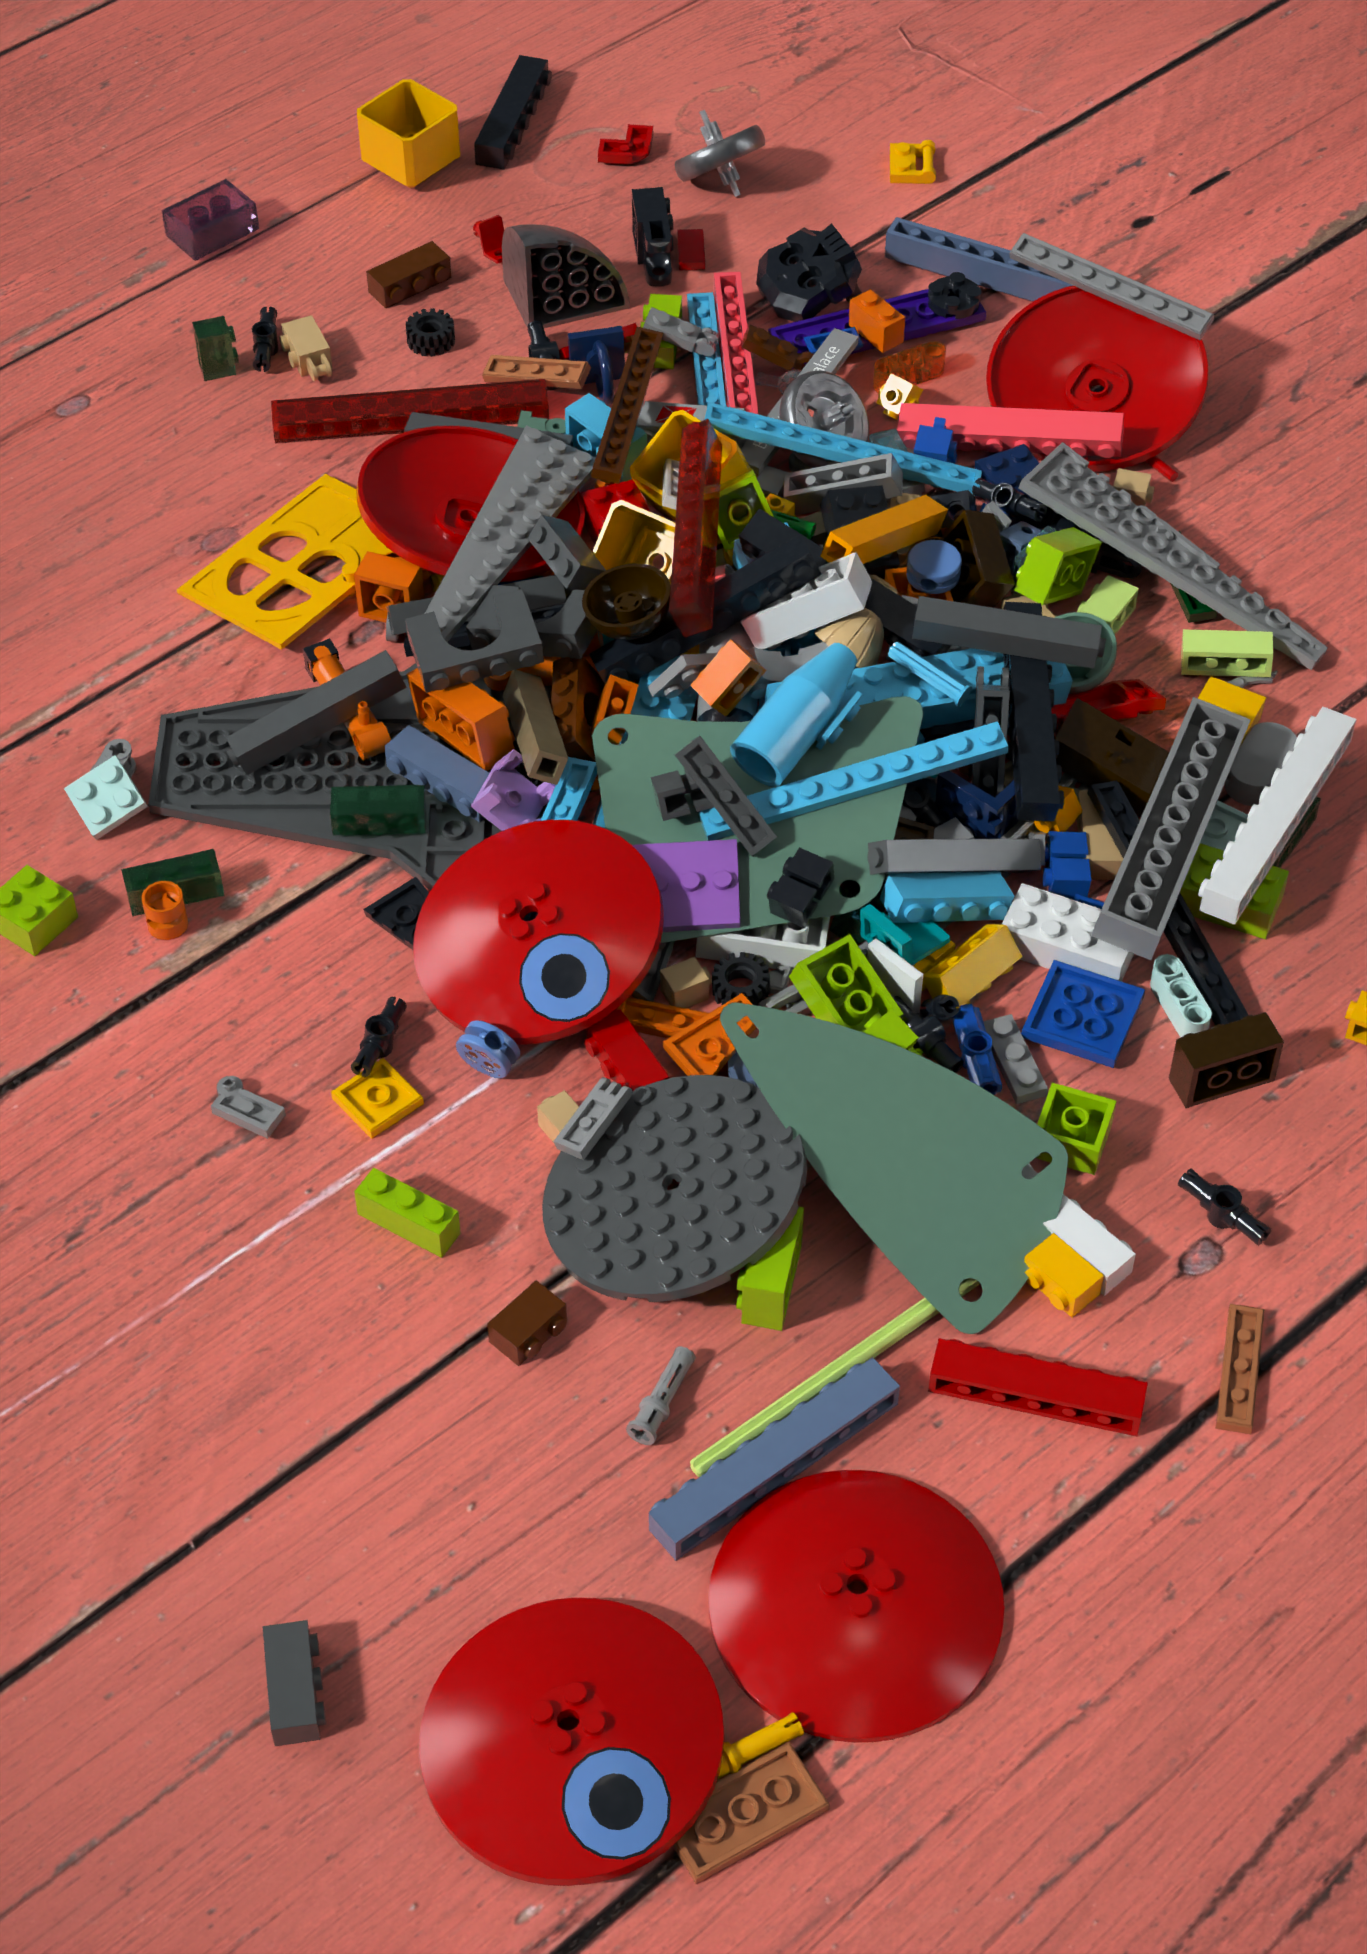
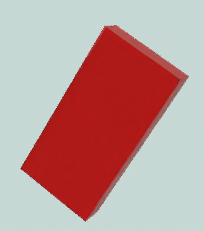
(691, 249)

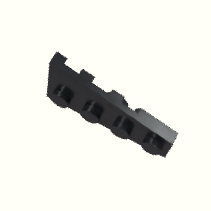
(399, 910)

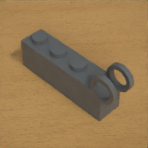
(991, 706)

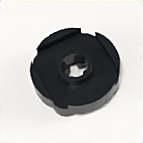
(954, 296)

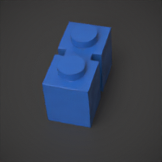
(1065, 868)

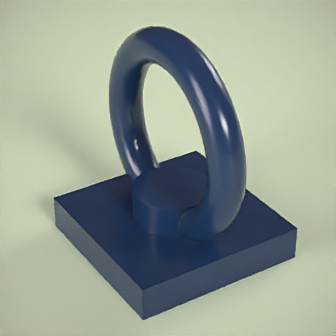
(605, 355)

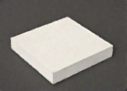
(896, 974)

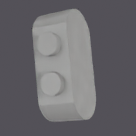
(1257, 761)

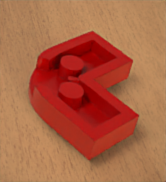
(628, 151)

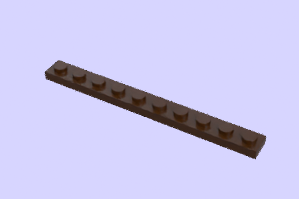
(627, 406)

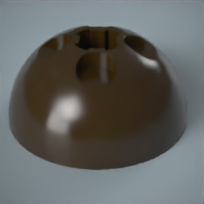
(627, 601)

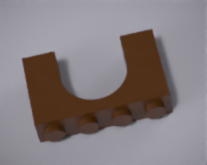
(574, 704)

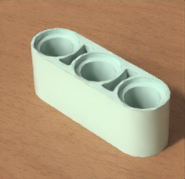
(1179, 996)

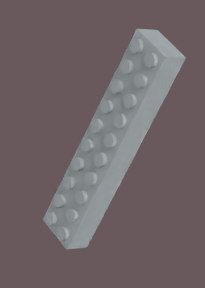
(1170, 829)

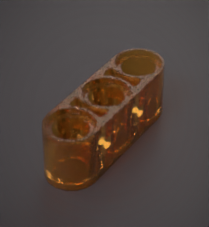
(913, 364)

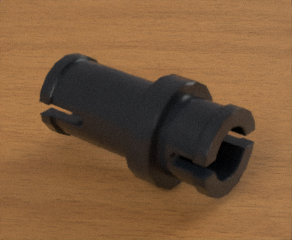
(941, 1007)

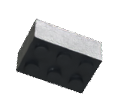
(853, 504)

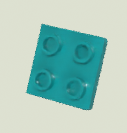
(908, 940)

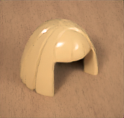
(859, 632)

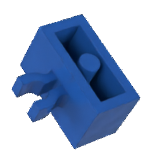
(936, 442)

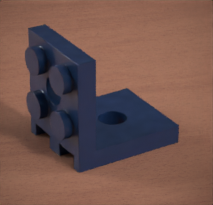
(975, 808)

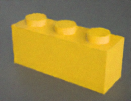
(974, 964)

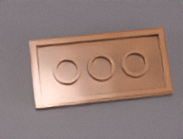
(751, 1812)

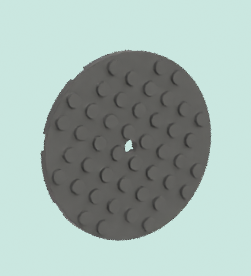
(733, 1202)

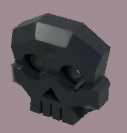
(822, 275)

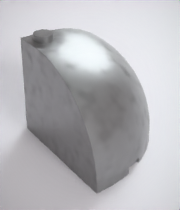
(559, 276)

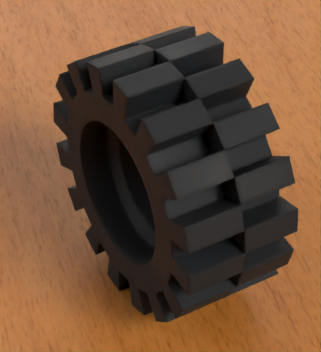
(436, 322)
(741, 968)

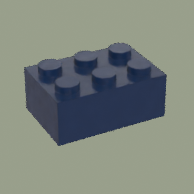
(1011, 467)

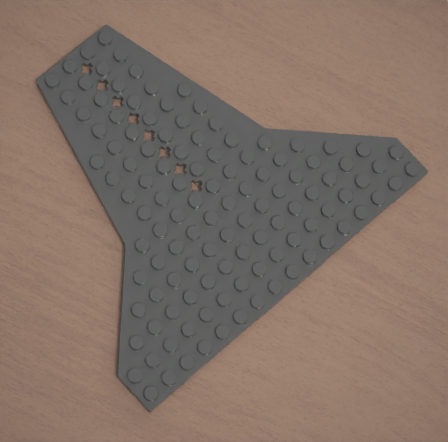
(295, 798)

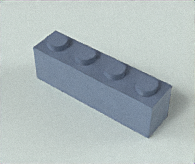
(437, 768)

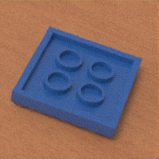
(1083, 1013)

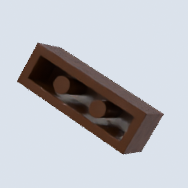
(408, 274)

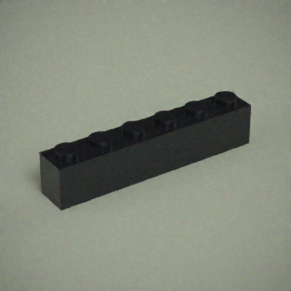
(512, 112)

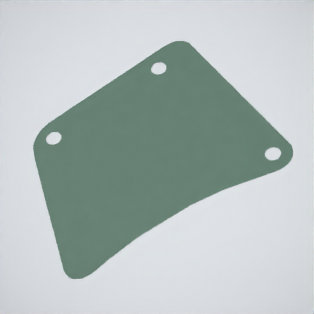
(832, 832)

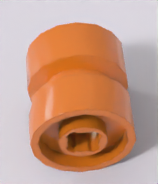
(165, 910)

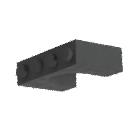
(561, 635)
(447, 666)

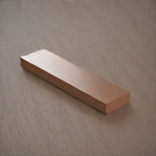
(555, 371)
(1240, 1369)

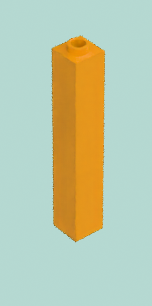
(886, 530)

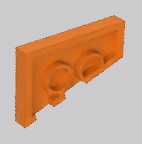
(704, 1044)

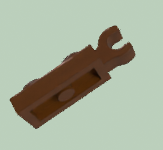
(774, 349)

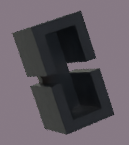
(804, 878)

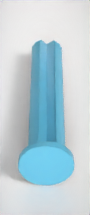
(930, 673)

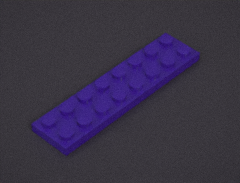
(914, 306)

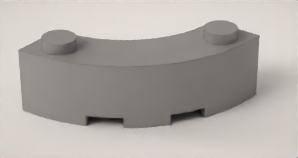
(780, 666)

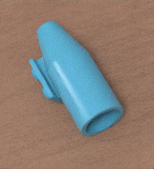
(801, 710)

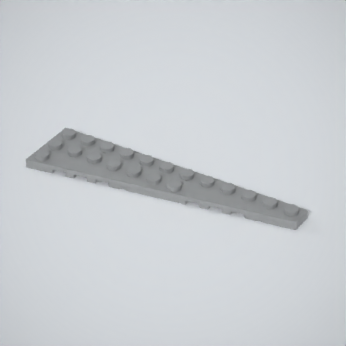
(534, 482)
(1094, 505)

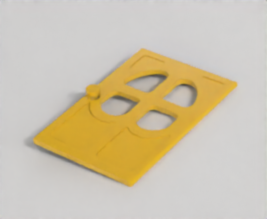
(330, 524)

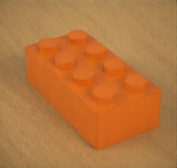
(464, 719)

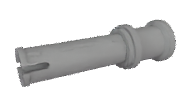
(655, 1407)

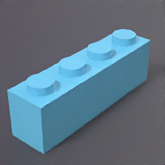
(946, 896)

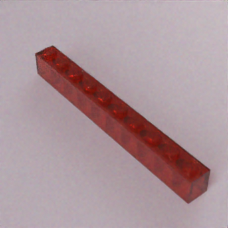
(390, 410)
(696, 529)

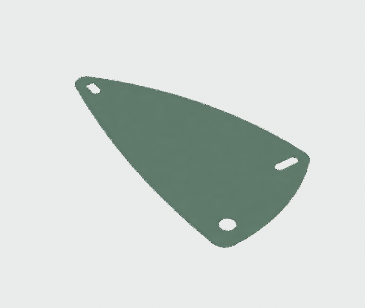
(910, 1155)

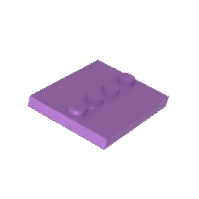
(696, 883)

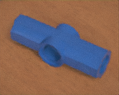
(976, 1048)

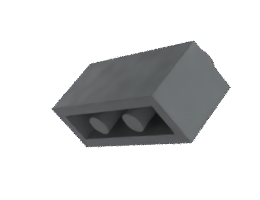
(565, 552)
(293, 1683)

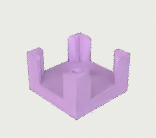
(509, 797)

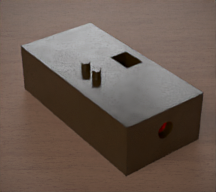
(1103, 750)

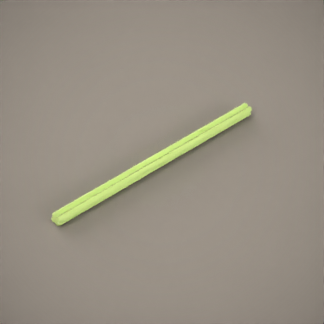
(833, 1372)

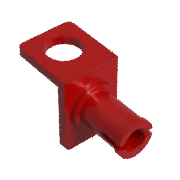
(491, 235)

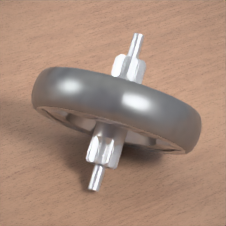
(720, 153)
(834, 405)

